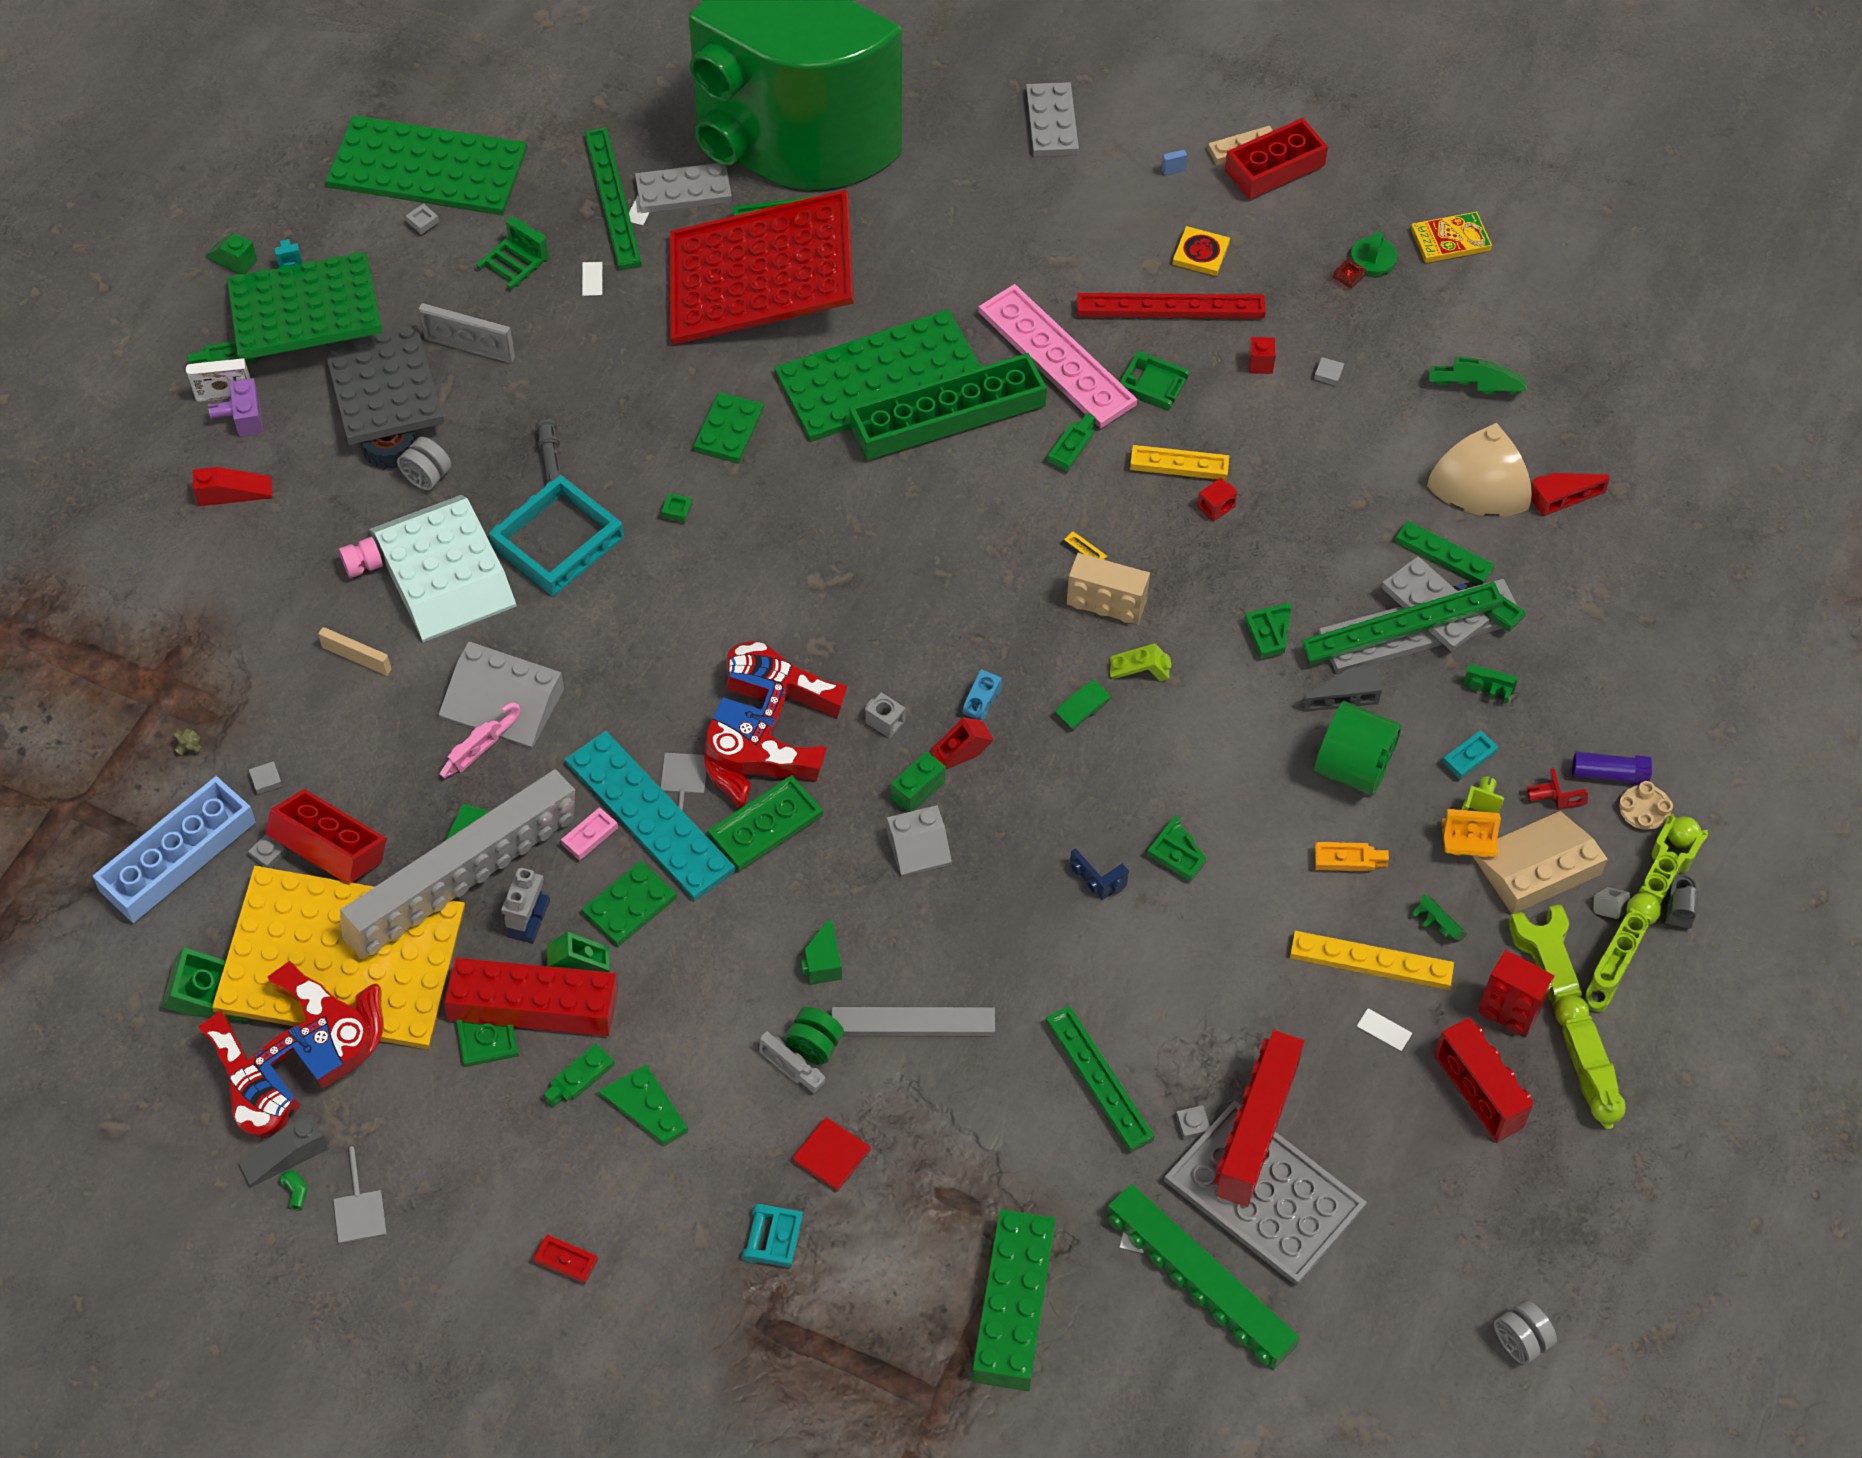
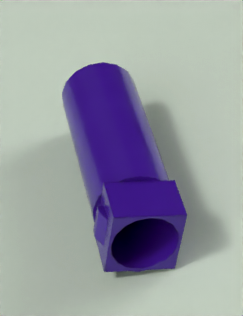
(1612, 767)

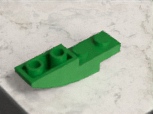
(1489, 375)

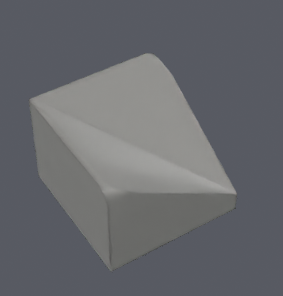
(1611, 902)

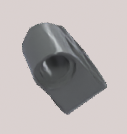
(1681, 902)

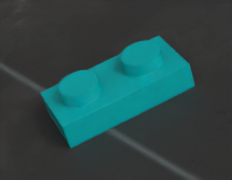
(1470, 755)

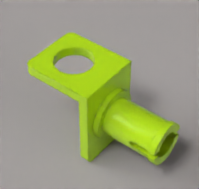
(1483, 798)

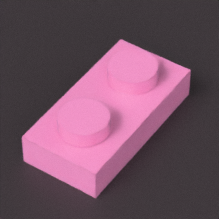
(589, 833)

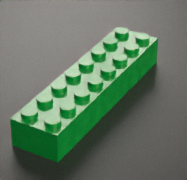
(947, 406)

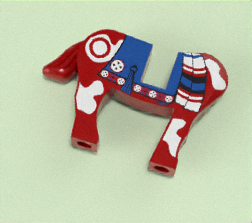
(741, 735)
(328, 1042)

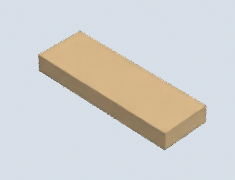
(354, 651)

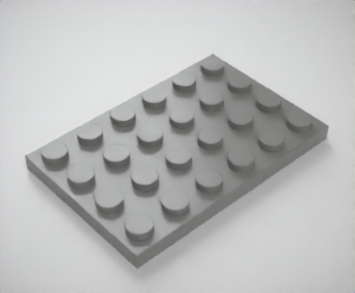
(1294, 1207)

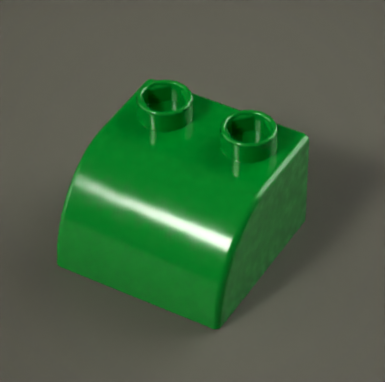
(797, 89)

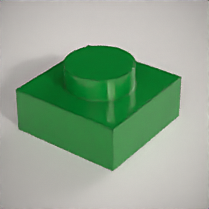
(676, 507)

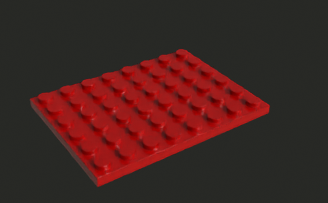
(761, 267)

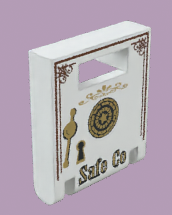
(213, 379)

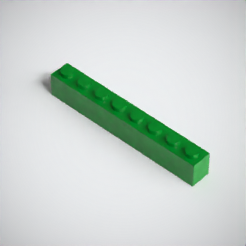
(1202, 1277)

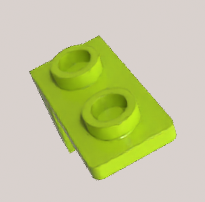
(1141, 659)

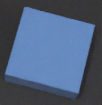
(1174, 162)

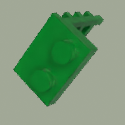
(522, 243)

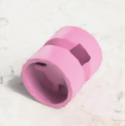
(360, 557)

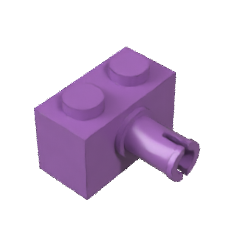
(243, 407)

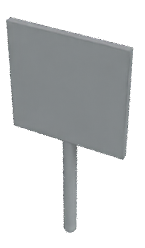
(683, 774)
(360, 1214)

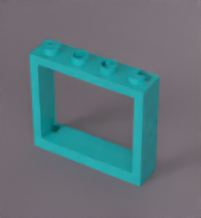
(576, 562)

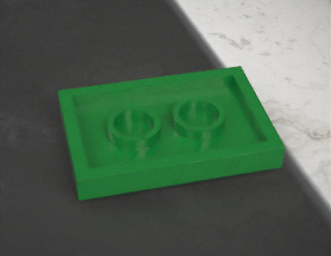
(728, 427)
(629, 903)

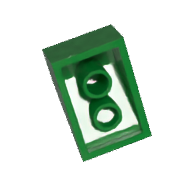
(195, 984)

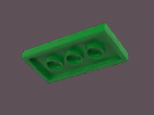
(765, 823)

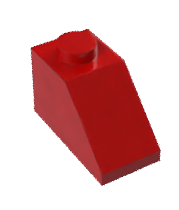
(962, 742)

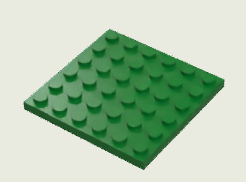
(303, 305)

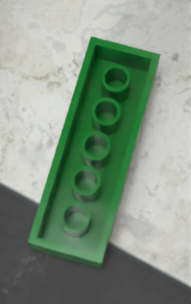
(1014, 1300)

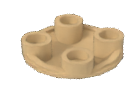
(1645, 806)

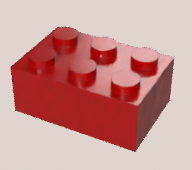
(1515, 993)

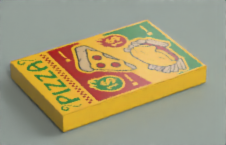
(1451, 237)

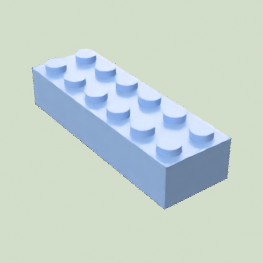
(174, 849)

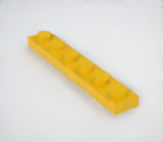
(1372, 960)

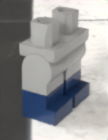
(525, 906)

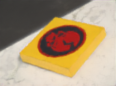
(1201, 251)

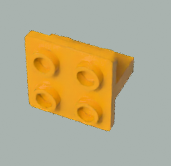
(1471, 832)

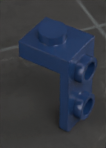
(1104, 886)

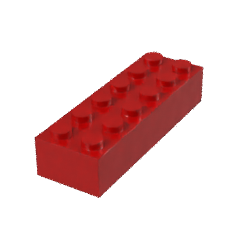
(532, 996)
(1258, 1117)

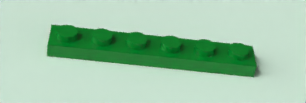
(1100, 1079)

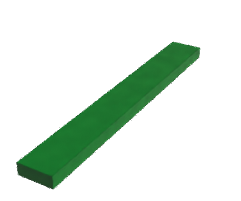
(613, 199)
(1402, 623)

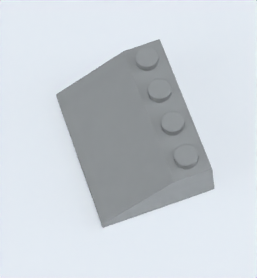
(489, 681)

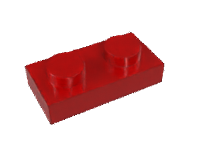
(565, 1259)

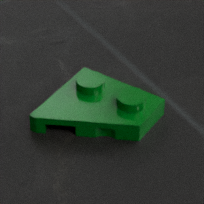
(1269, 629)
(1177, 851)

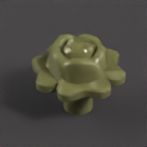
(187, 741)

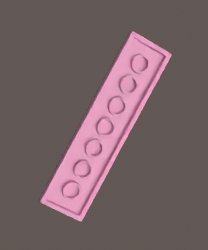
(1058, 355)

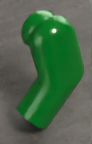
(298, 1187)

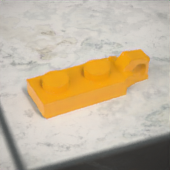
(1349, 857)

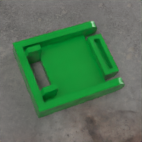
(1158, 383)

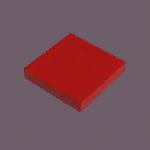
(831, 1154)

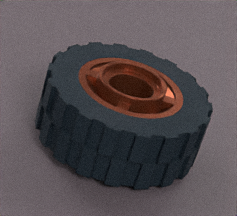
(386, 450)

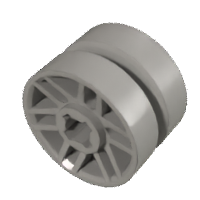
(424, 463)
(1525, 1332)

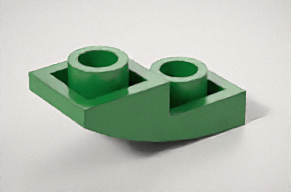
(1082, 704)

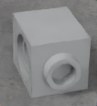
(889, 723)

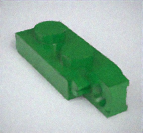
(217, 352)
(1072, 443)
(579, 1075)

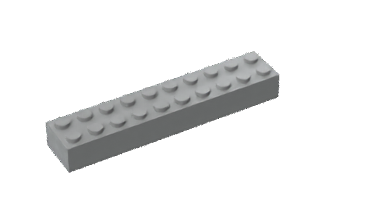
(457, 864)

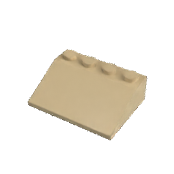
(1542, 861)

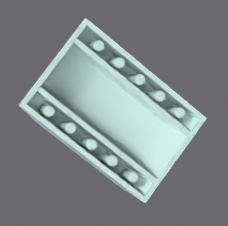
(443, 567)

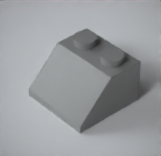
(919, 841)

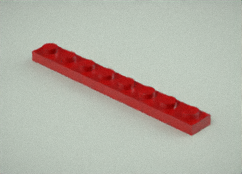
(1171, 305)

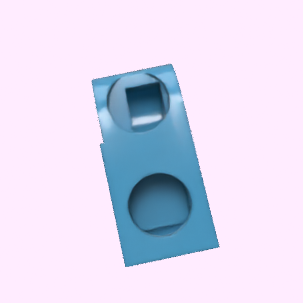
(982, 695)

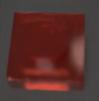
(1349, 273)

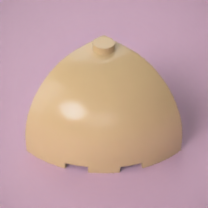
(1483, 475)

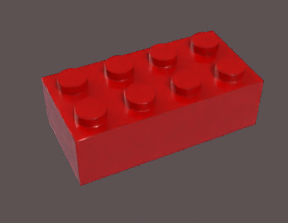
(1276, 158)
(326, 836)
(1483, 1079)

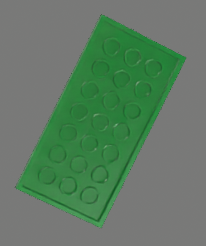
(427, 165)
(872, 367)

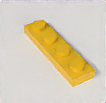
(1179, 462)

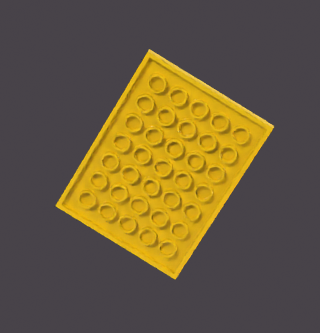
(300, 922)

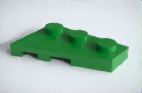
(647, 1104)

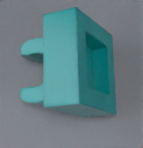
(288, 254)

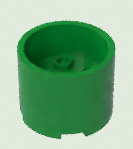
(1357, 748)

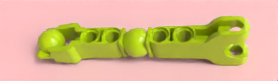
(1645, 906)
(1571, 1011)

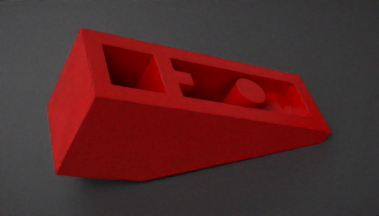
(226, 486)
(1563, 490)

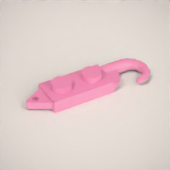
(479, 742)

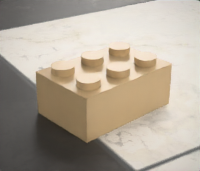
(1108, 588)

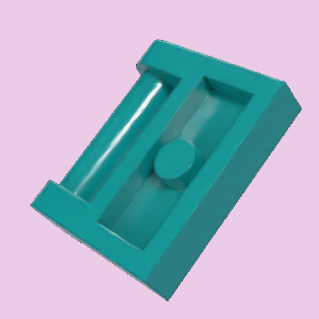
(781, 1239)

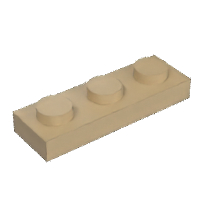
(1219, 148)

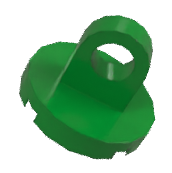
(1374, 255)

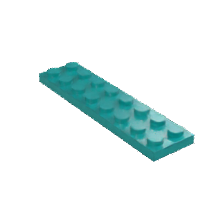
(650, 816)

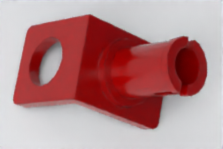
(1552, 790)

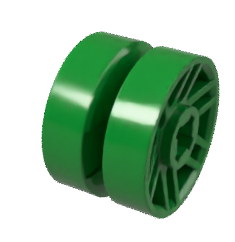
(814, 1035)

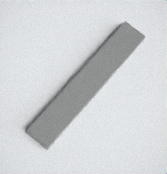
(916, 1021)

